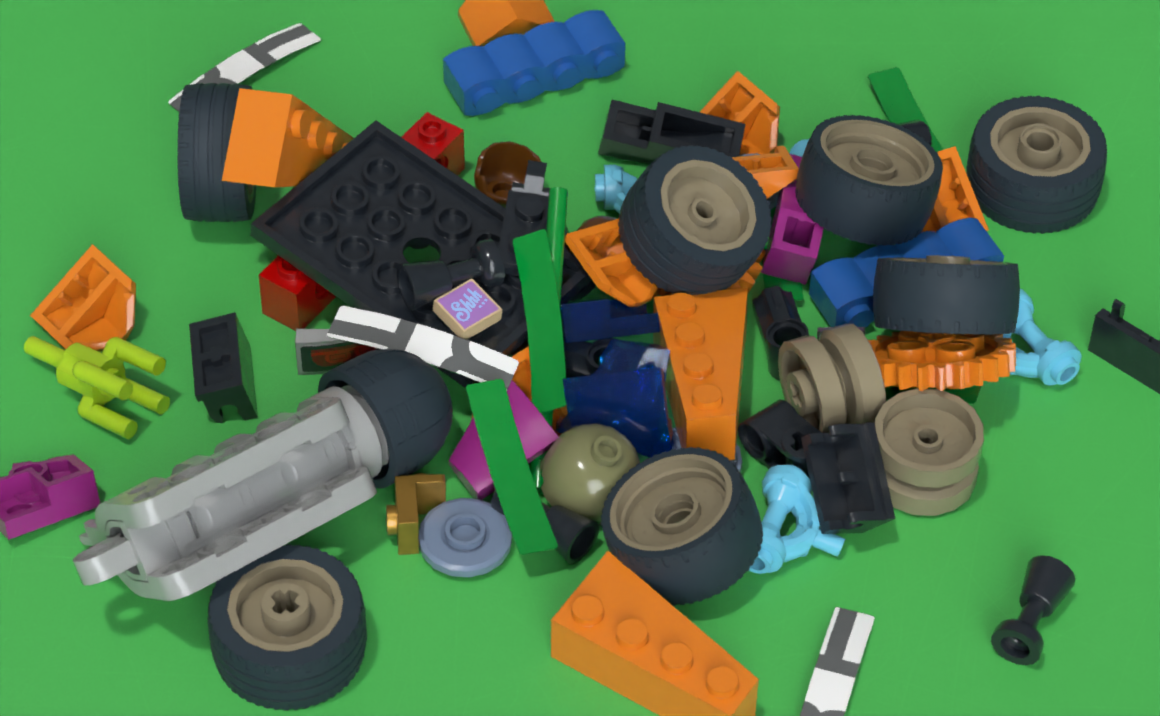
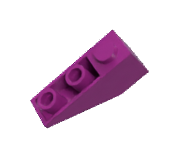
(792, 238)

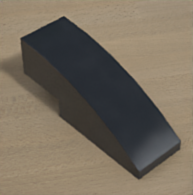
(646, 133)

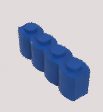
(529, 63)
(846, 285)

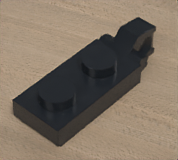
(524, 212)

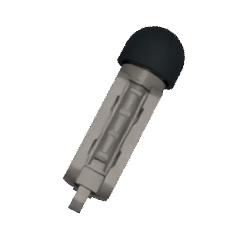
(265, 488)

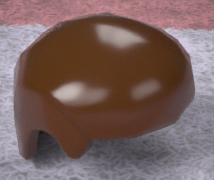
(500, 167)

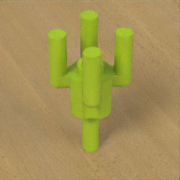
(102, 378)

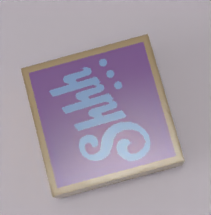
(467, 309)

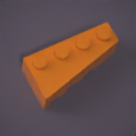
(278, 140)

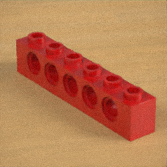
(297, 299)

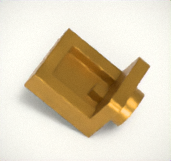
(413, 496)

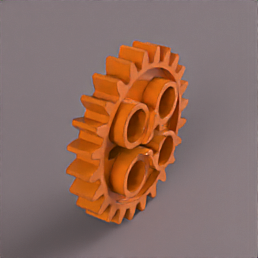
(943, 359)

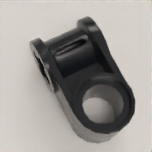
(776, 436)

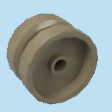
(832, 377)
(929, 450)

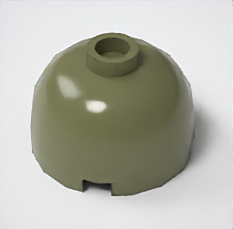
(585, 467)

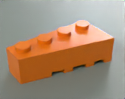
(704, 364)
(647, 649)

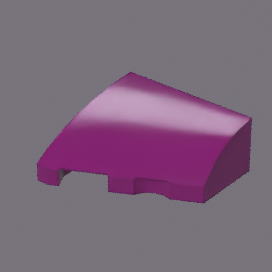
(469, 459)
(45, 494)

